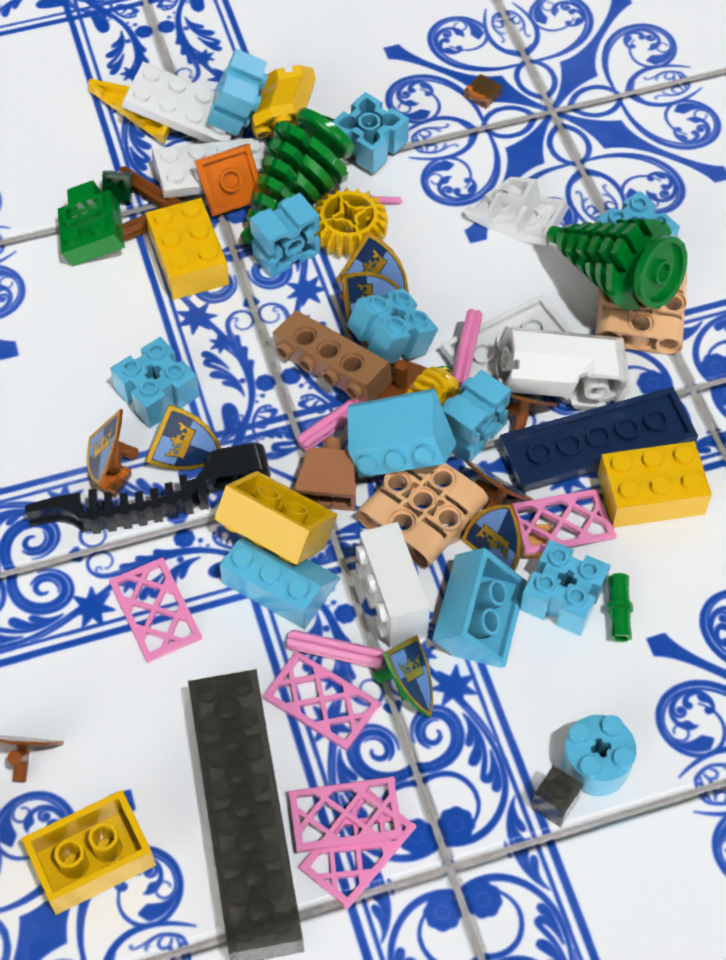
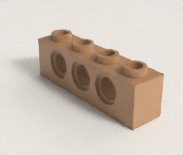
(332, 357)

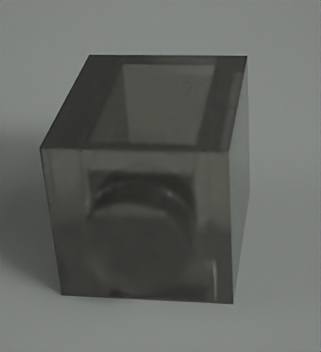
(557, 796)

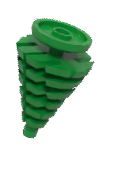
(301, 162)
(626, 259)

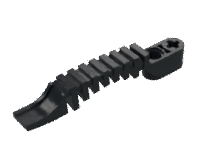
(222, 468)

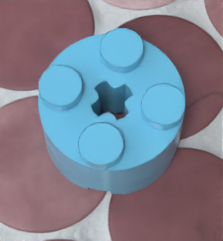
(594, 738)

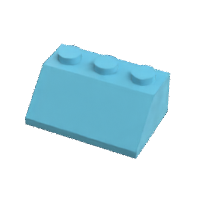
(399, 433)
(281, 587)
(479, 608)

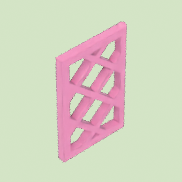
(568, 500)
(139, 631)
(321, 727)
(330, 839)
(364, 876)

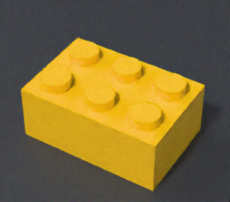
(187, 248)
(654, 484)
(275, 517)
(88, 852)

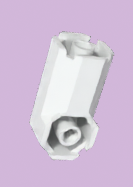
(564, 365)

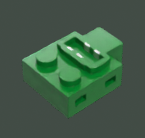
(89, 224)

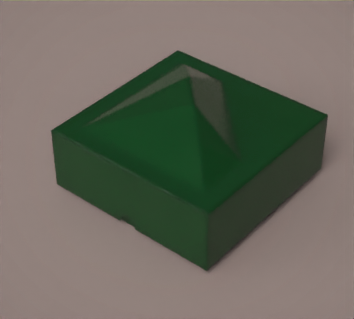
(119, 184)

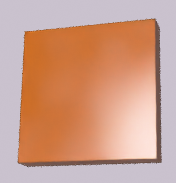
(228, 179)

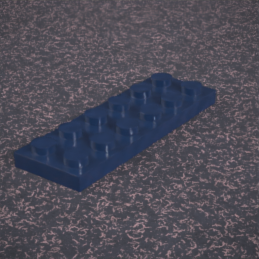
(576, 442)

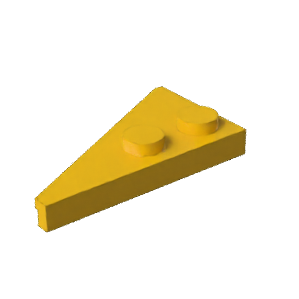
(114, 95)

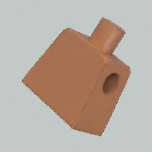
(328, 476)

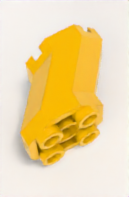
(282, 99)

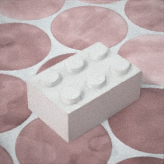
(392, 584)

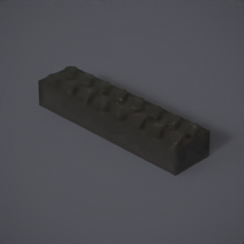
(245, 818)

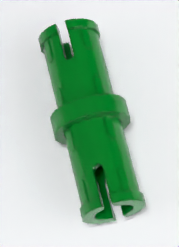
(619, 607)

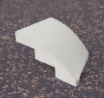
(519, 211)

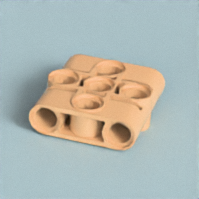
(645, 329)
(425, 533)

